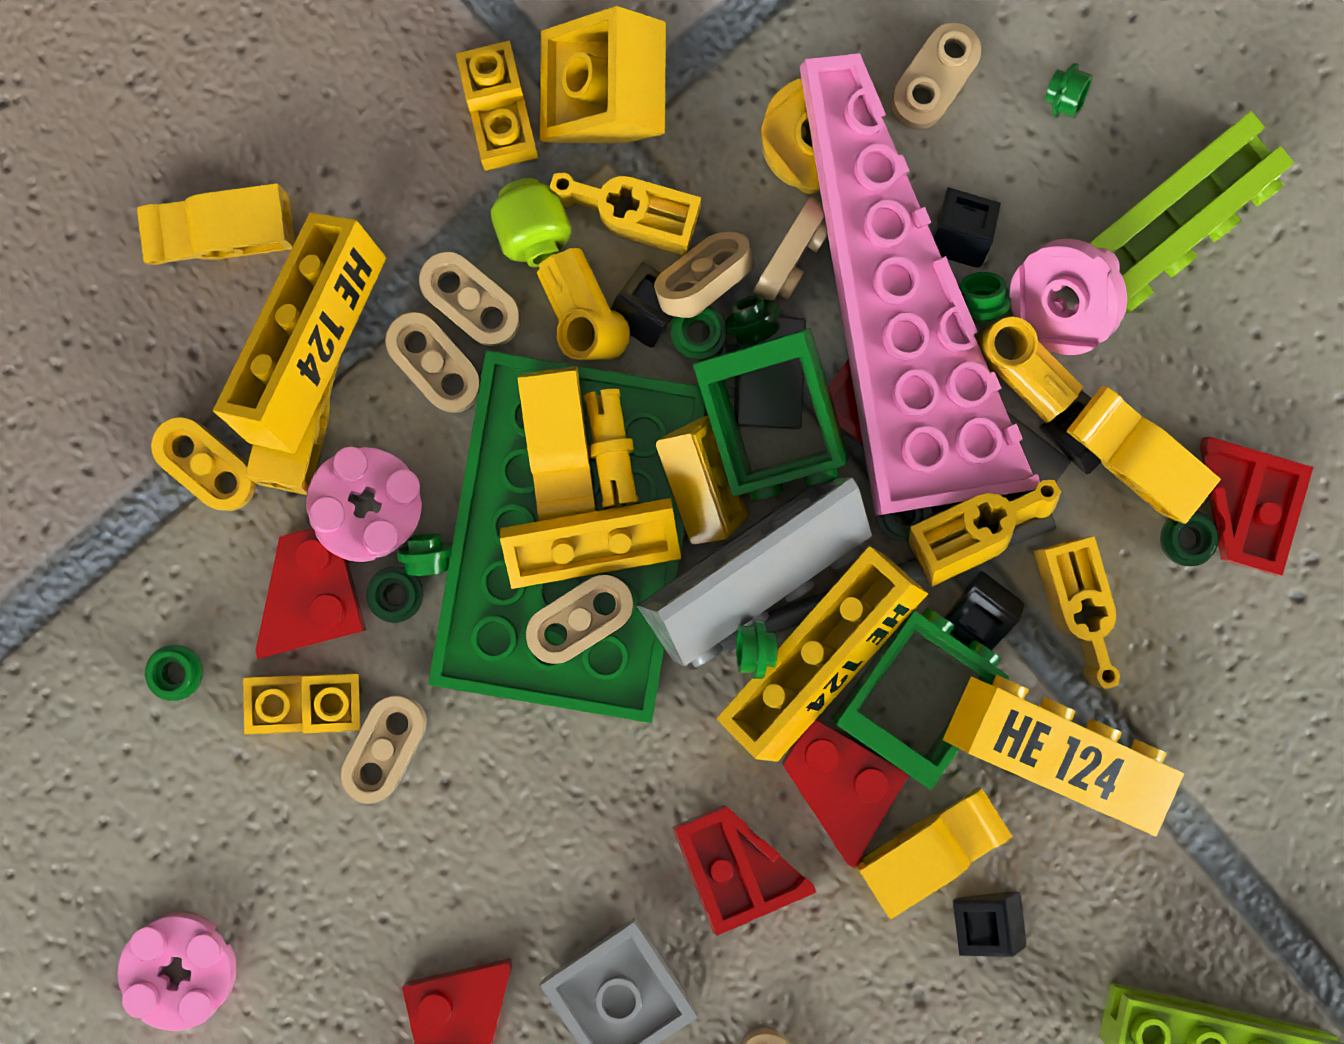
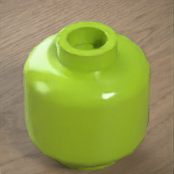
(529, 221)

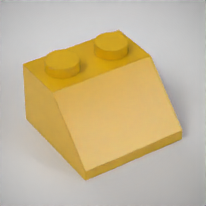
(603, 78)

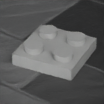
(619, 992)

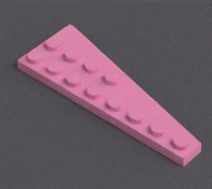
(917, 373)

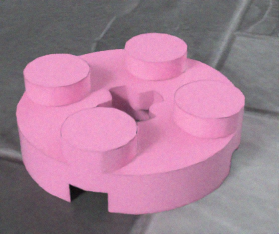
(1094, 278)
(333, 516)
(149, 991)

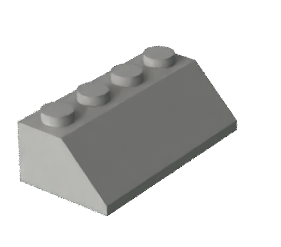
(757, 570)

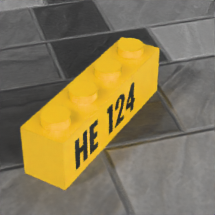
(301, 333)
(822, 656)
(1063, 756)

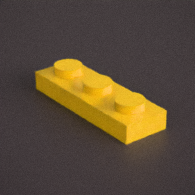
(590, 543)

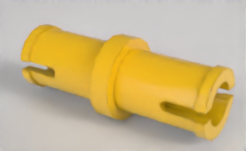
(611, 448)

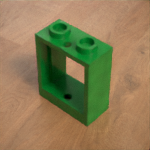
(768, 480)
(936, 630)

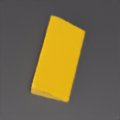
(700, 483)

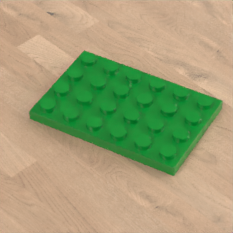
(485, 621)

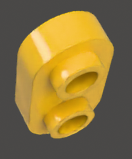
(204, 466)

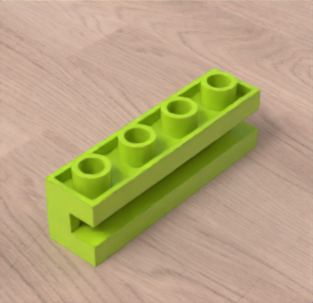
(1193, 204)
(1158, 1018)

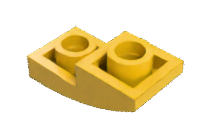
(496, 105)
(301, 703)

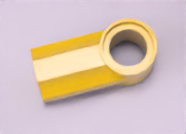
(581, 307)
(1032, 370)

